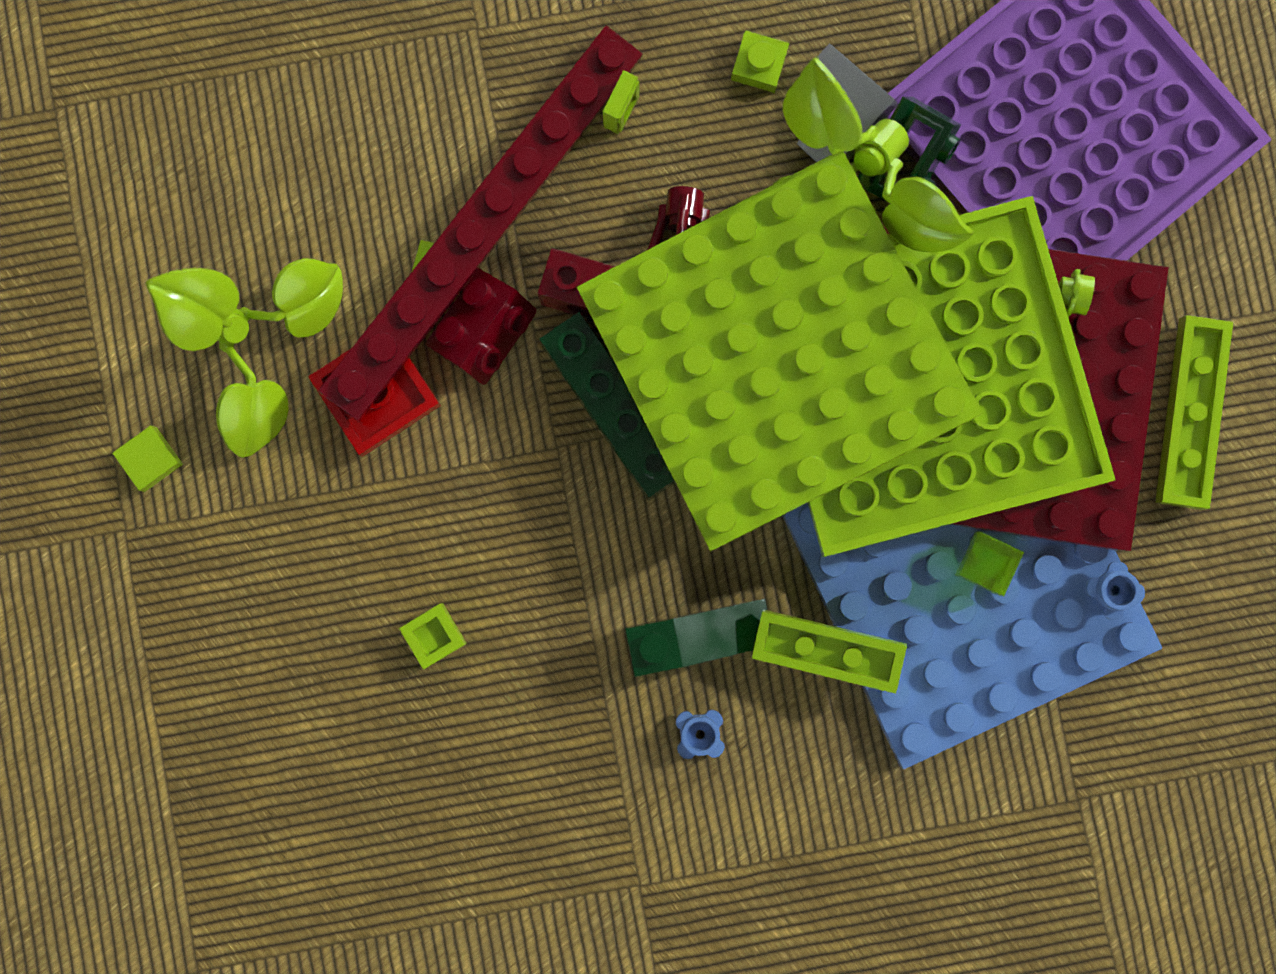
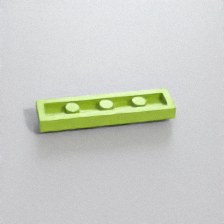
(1194, 412)

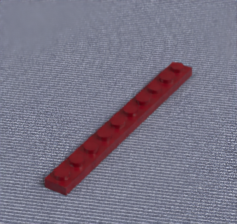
(479, 225)

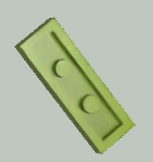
(829, 651)

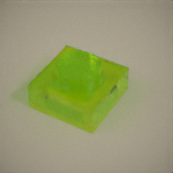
(989, 563)

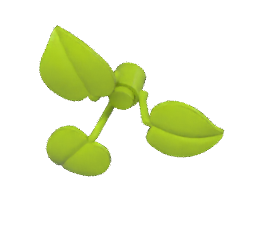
(824, 116)
(201, 308)

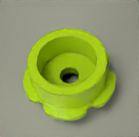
(1077, 292)

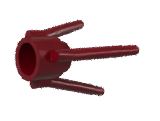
(681, 211)

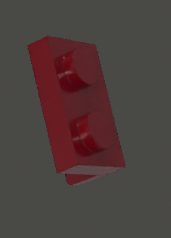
(482, 326)

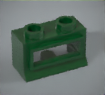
(939, 149)

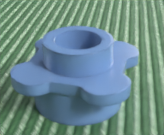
(1129, 590)
(709, 744)

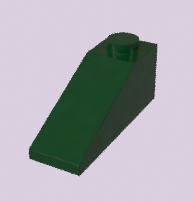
(694, 637)

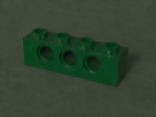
(608, 401)

